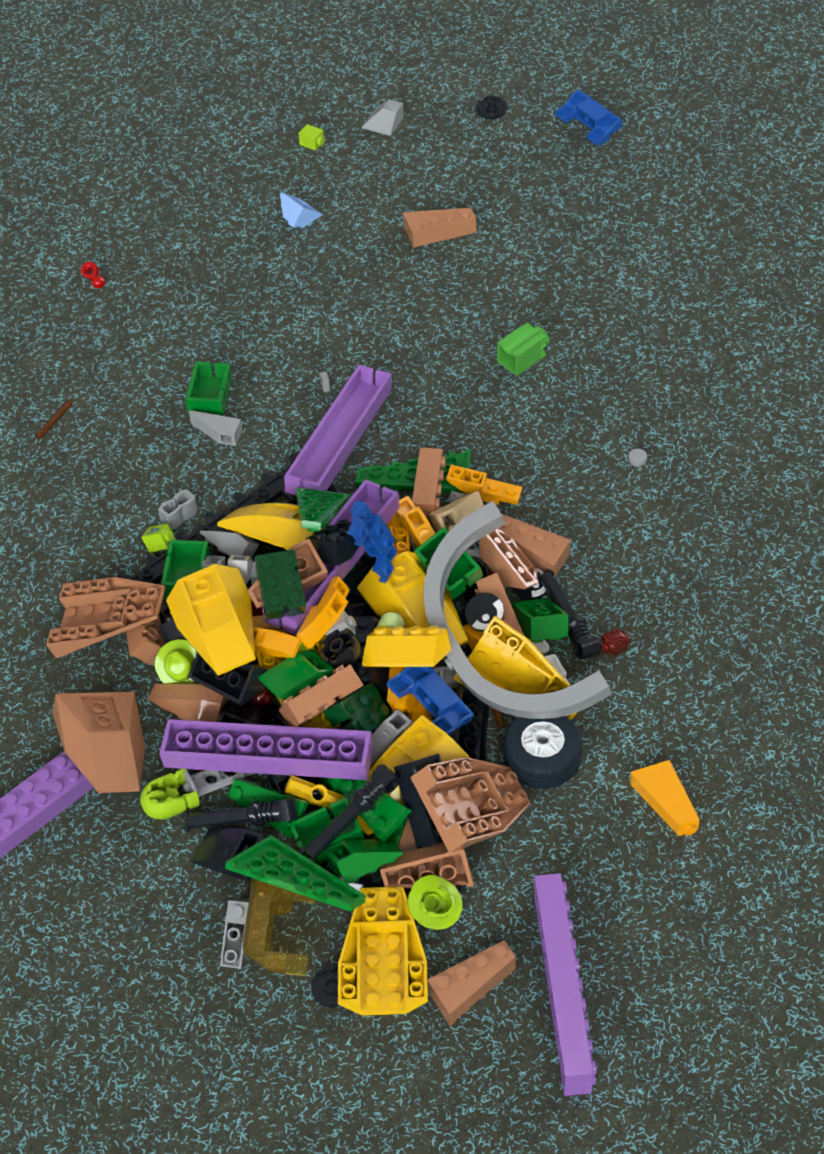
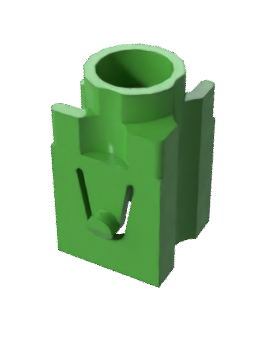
(522, 348)

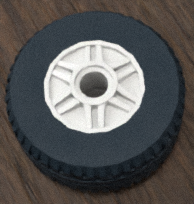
(543, 751)

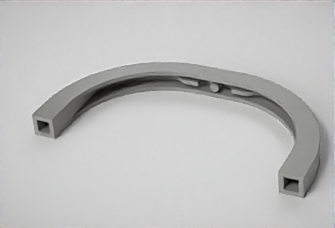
(530, 706)

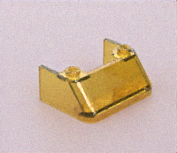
(263, 905)

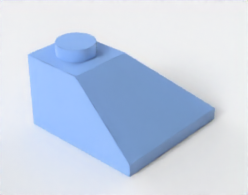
(297, 211)

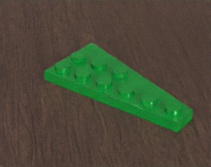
(403, 475)
(318, 507)
(288, 869)

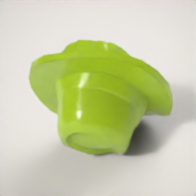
(175, 662)
(434, 902)

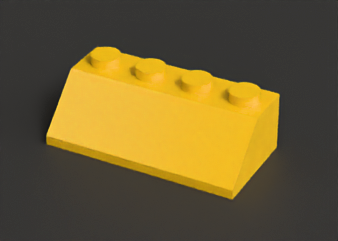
(406, 647)

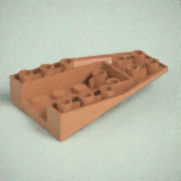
(102, 610)
(102, 738)
(470, 799)

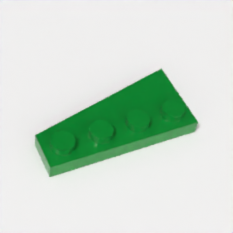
(246, 792)
(386, 813)

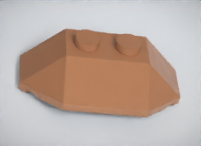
(507, 560)

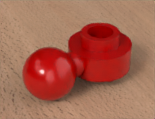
(97, 281)

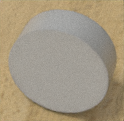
(637, 457)

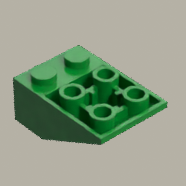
(295, 674)
(360, 856)

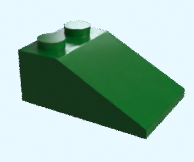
(541, 619)

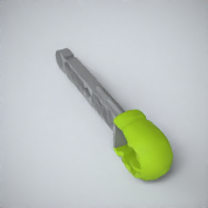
(163, 801)

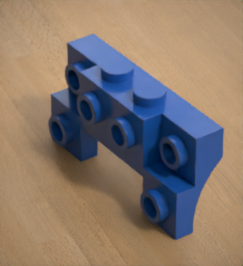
(592, 114)
(375, 537)
(434, 695)

